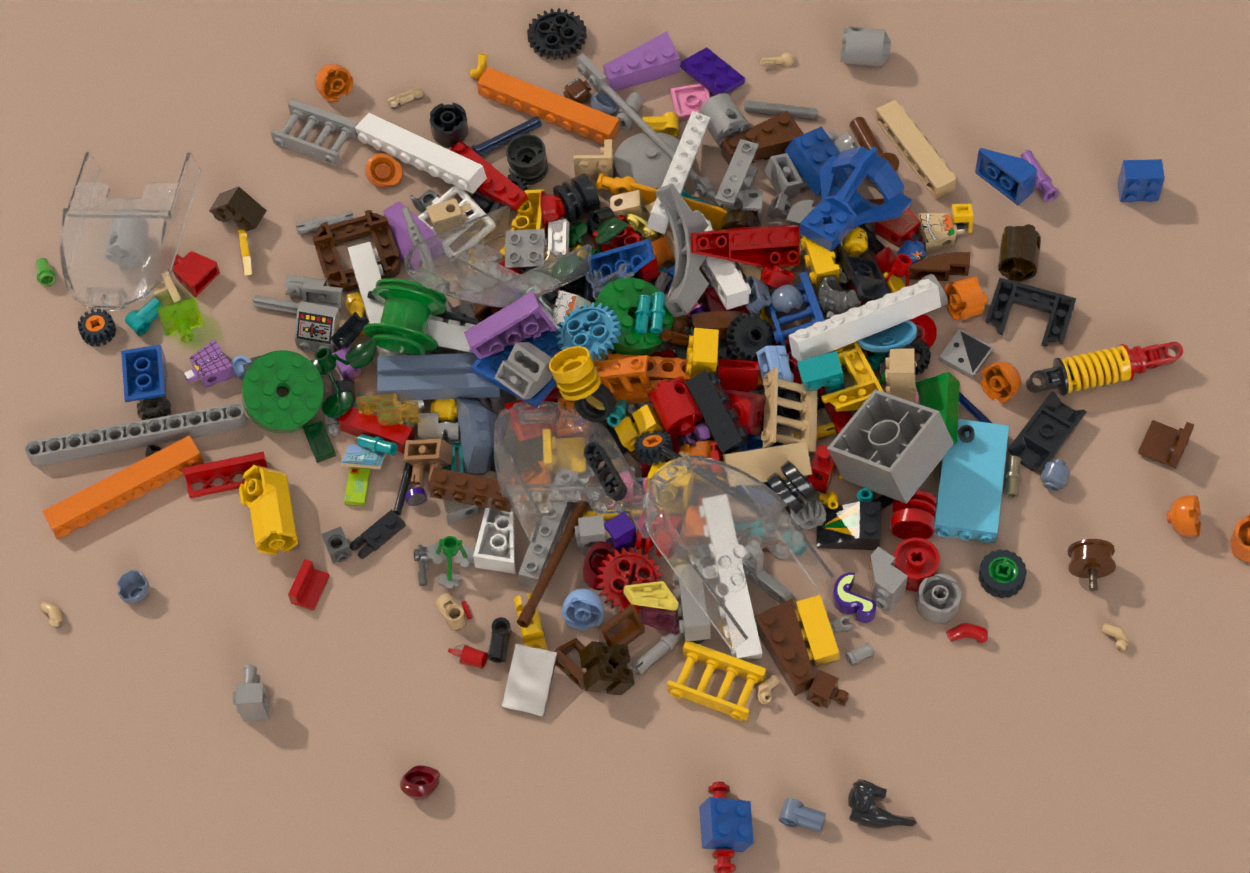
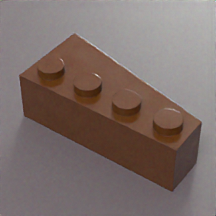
(771, 135)
(784, 642)

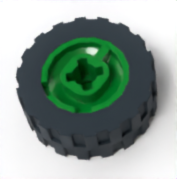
(1002, 573)

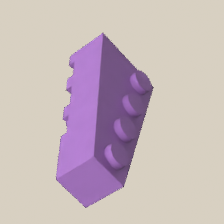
(643, 64)
(510, 325)

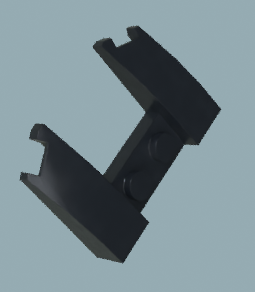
(1012, 292)

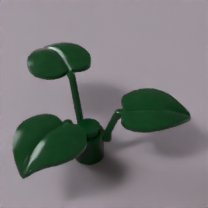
(605, 232)
(325, 362)

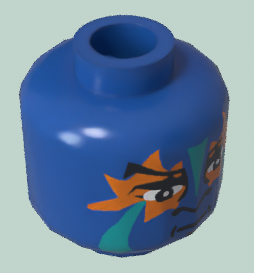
(913, 250)

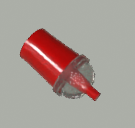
(469, 656)

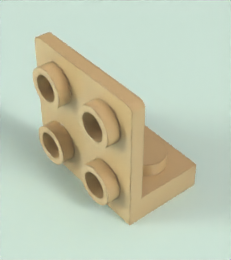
(595, 164)

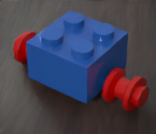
(725, 826)

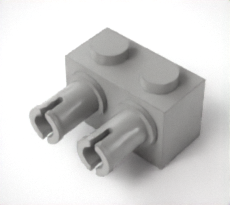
(784, 175)
(251, 696)

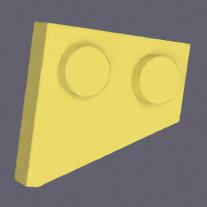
(651, 595)

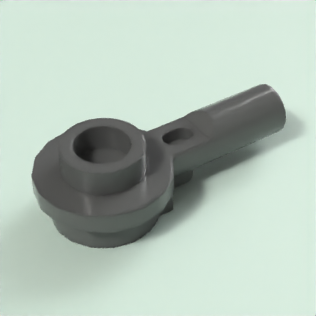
(420, 556)

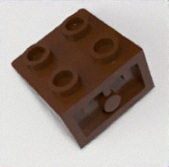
(1165, 443)

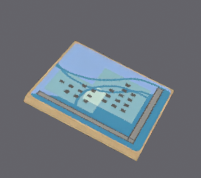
(362, 457)

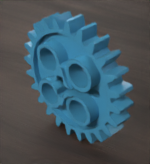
(590, 328)

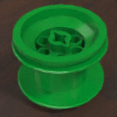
(405, 316)

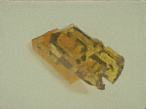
(388, 409)

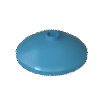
(891, 338)

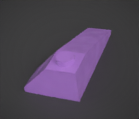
(399, 231)

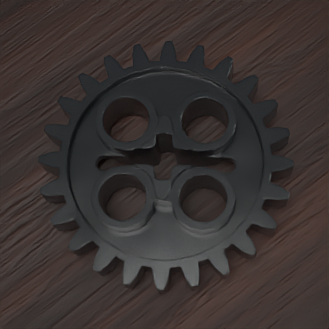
(547, 41)

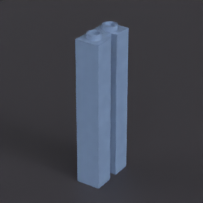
(432, 377)

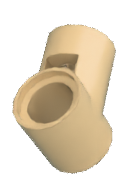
(449, 608)

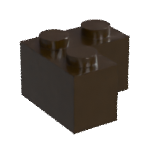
(238, 206)

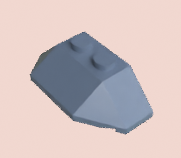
(476, 434)

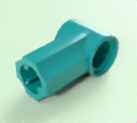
(141, 319)

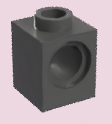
(333, 538)

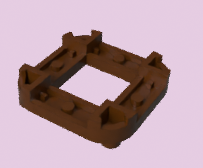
(370, 224)

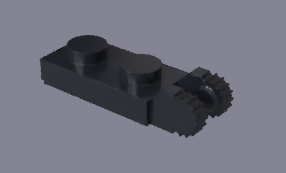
(378, 534)

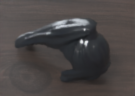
(865, 810)

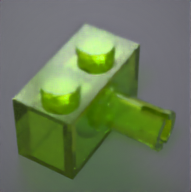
(181, 318)

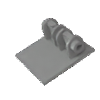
(525, 248)

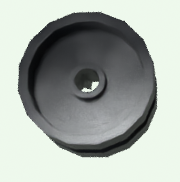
(791, 487)

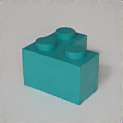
(822, 372)

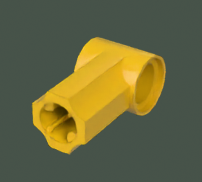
(666, 124)

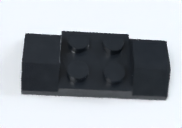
(864, 274)
(1045, 433)

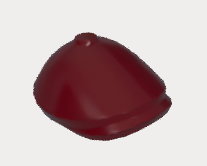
(420, 782)

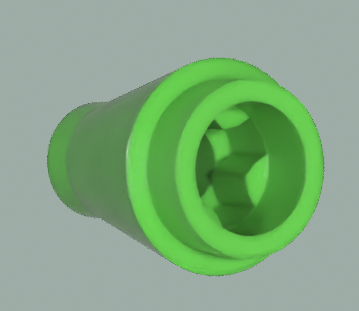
(45, 273)

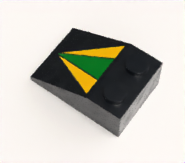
(851, 527)

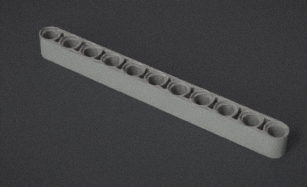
(126, 432)

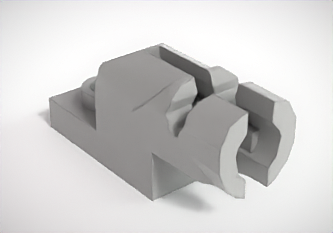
(314, 291)
(432, 428)

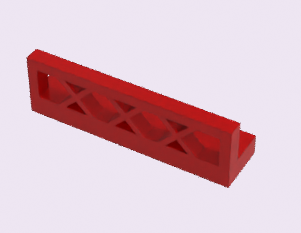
(223, 469)

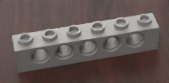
(542, 549)

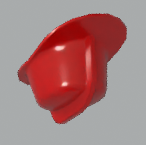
(551, 208)

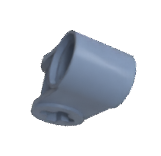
(759, 295)

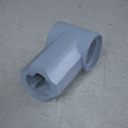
(796, 814)

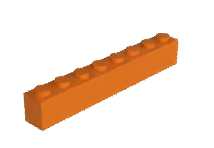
(548, 106)
(122, 487)

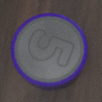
(415, 496)

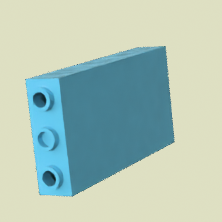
(972, 484)

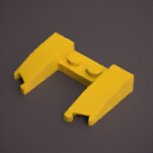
(862, 375)

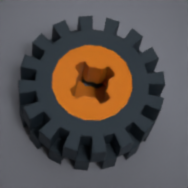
(97, 334)
(649, 447)

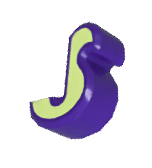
(850, 602)

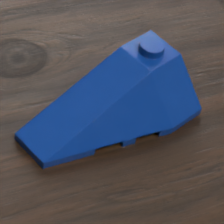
(636, 254)

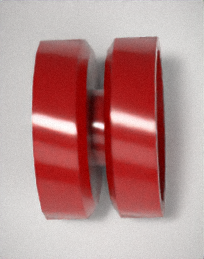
(917, 560)

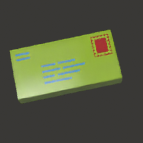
(357, 486)

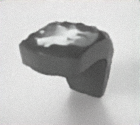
(424, 201)

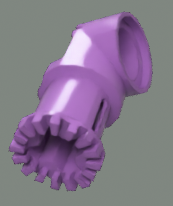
(701, 434)

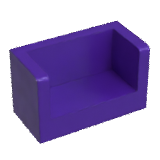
(621, 532)

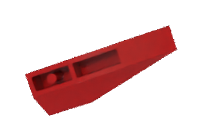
(751, 245)

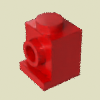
(776, 276)

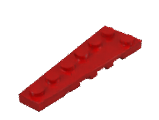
(496, 185)

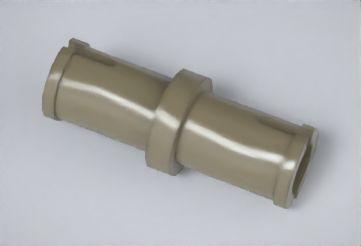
(1012, 477)

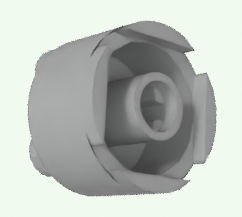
(939, 598)

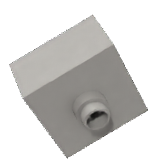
(890, 445)

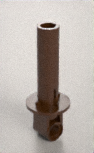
(867, 140)

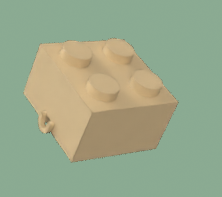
(901, 374)

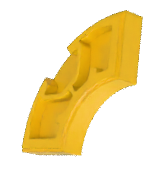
(244, 251)

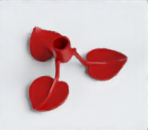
(893, 265)

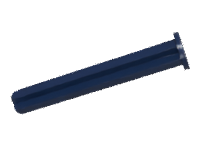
(507, 136)

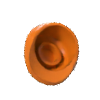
(383, 170)

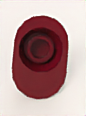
(592, 561)

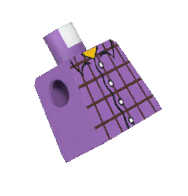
(210, 366)

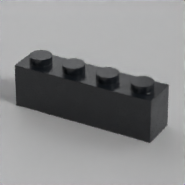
(717, 411)

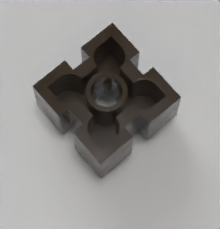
(606, 668)

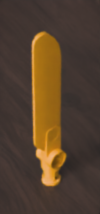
(628, 184)

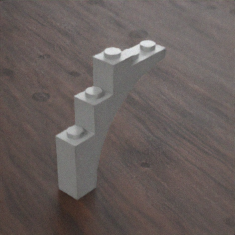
(688, 280)

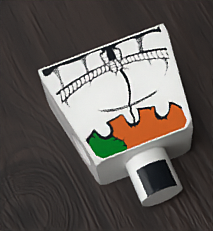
(565, 302)

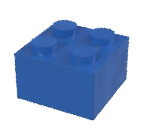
(1141, 180)

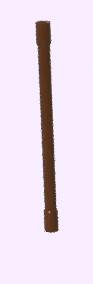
(530, 608)

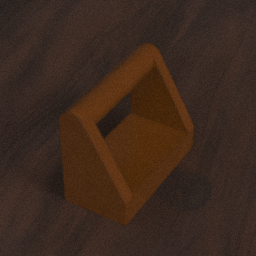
(621, 628)
(567, 665)

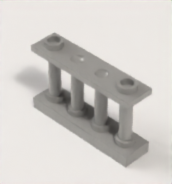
(318, 117)
(738, 177)

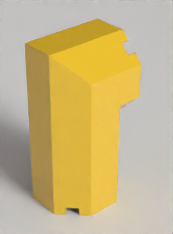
(270, 508)

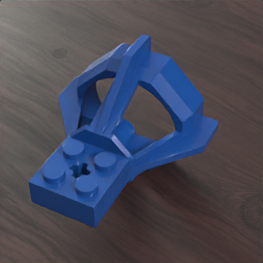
(841, 203)

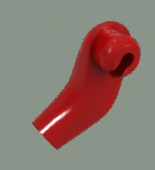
(968, 630)

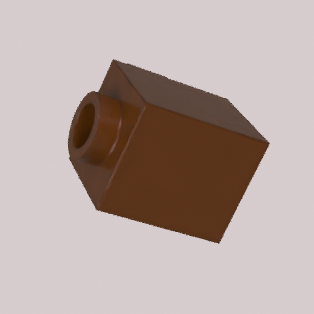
(825, 689)

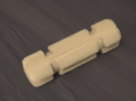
(405, 97)

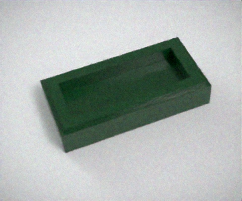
(319, 441)

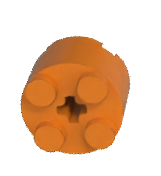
(965, 298)
(1241, 540)

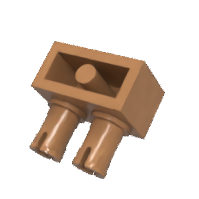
(425, 454)

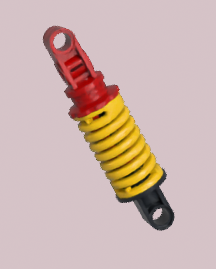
(1102, 367)

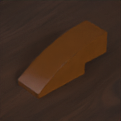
(942, 266)
(714, 320)

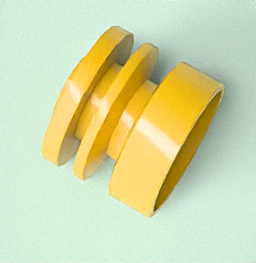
(575, 373)

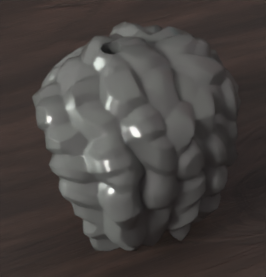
(834, 298)

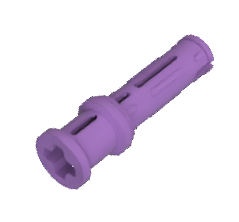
(1043, 181)

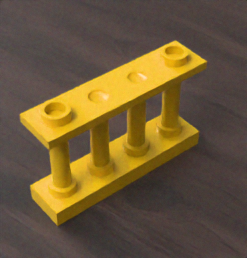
(713, 660)

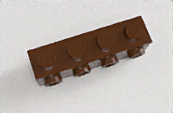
(467, 489)

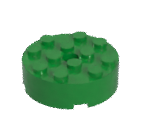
(622, 297)
(282, 371)

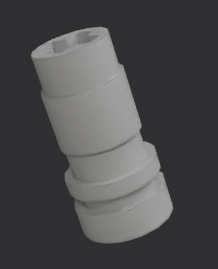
(634, 101)

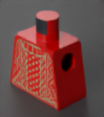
(899, 229)

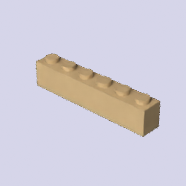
(915, 149)

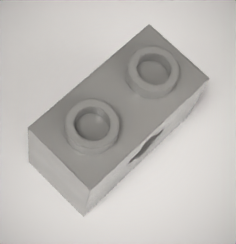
(589, 532)

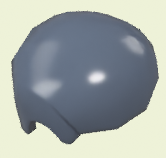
(603, 103)
(786, 298)
(133, 587)

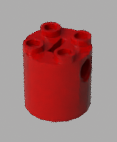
(675, 406)

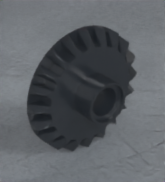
(740, 340)

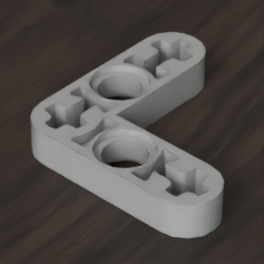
(754, 571)

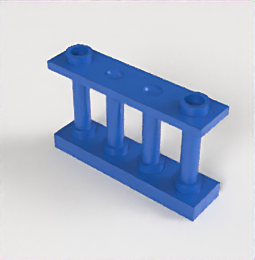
(812, 311)

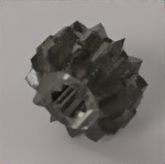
(153, 408)

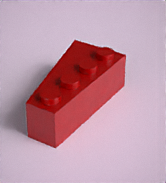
(625, 238)

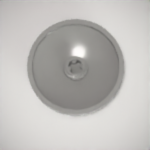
(644, 159)

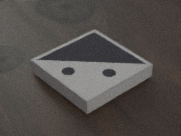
(966, 353)

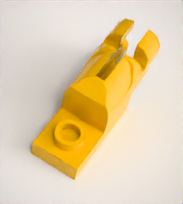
(532, 635)

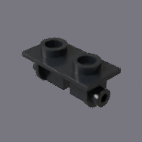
(349, 331)

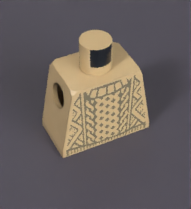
(448, 215)

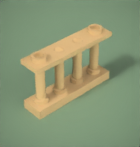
(807, 410)

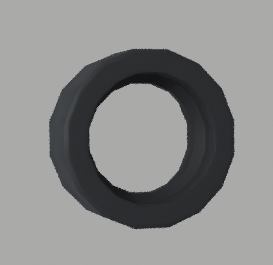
(595, 415)

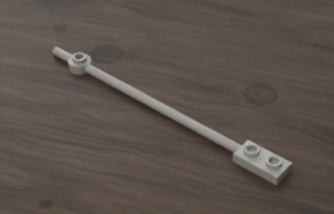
(598, 80)

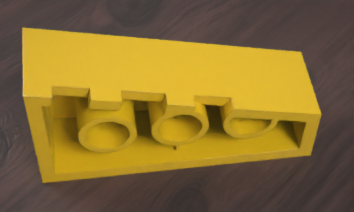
(528, 215)

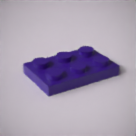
(712, 72)

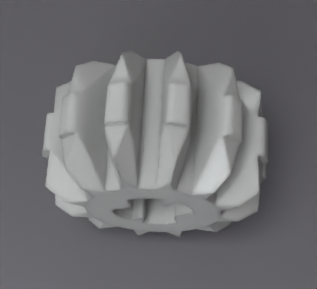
(810, 516)

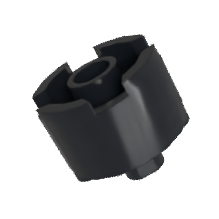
(448, 124)

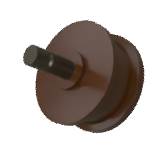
(1091, 560)

